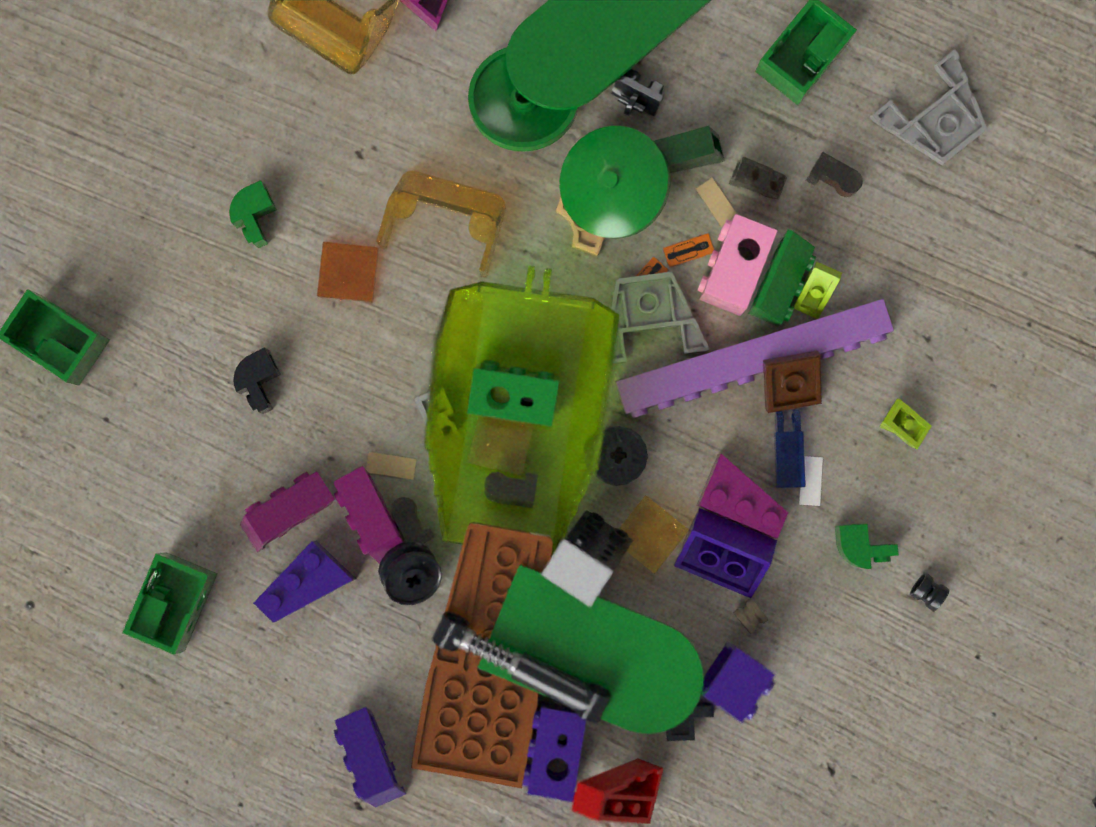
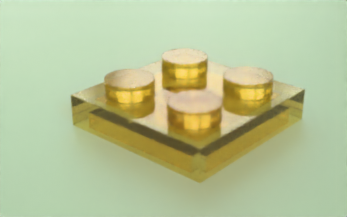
(501, 444)
(653, 533)

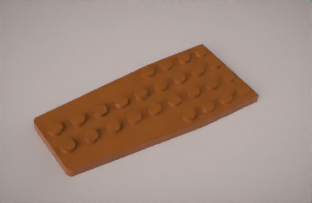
(468, 717)

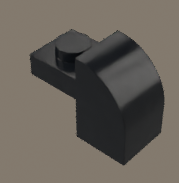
(250, 376)

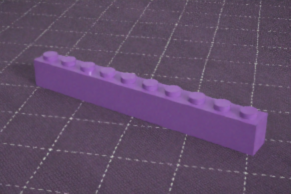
(746, 358)

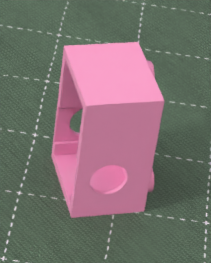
(732, 277)

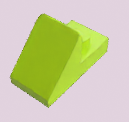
(817, 290)
(906, 424)

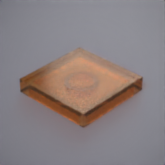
(347, 272)

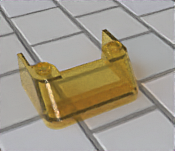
(332, 29)
(483, 207)

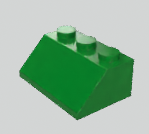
(783, 279)

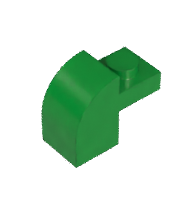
(249, 206)
(854, 546)

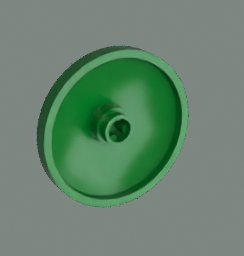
(506, 115)
(614, 182)

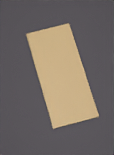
(716, 201)
(391, 465)

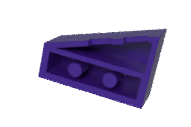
(305, 580)
(367, 758)

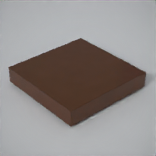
(792, 381)

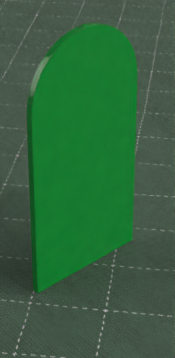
(581, 47)
(639, 660)

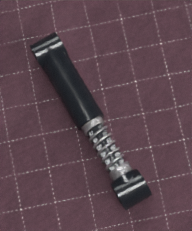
(586, 699)

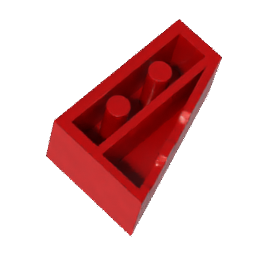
(620, 793)

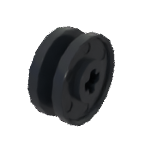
(629, 467)
(410, 573)

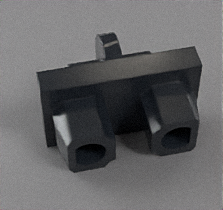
(636, 95)

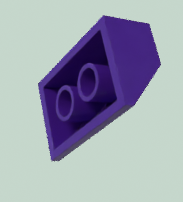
(726, 553)

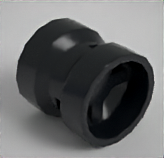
(929, 592)

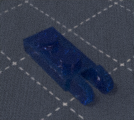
(789, 452)

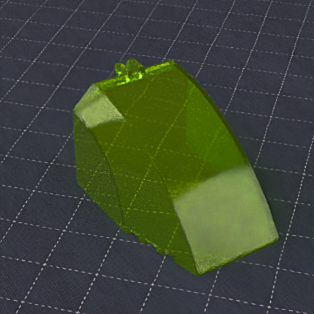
(533, 332)

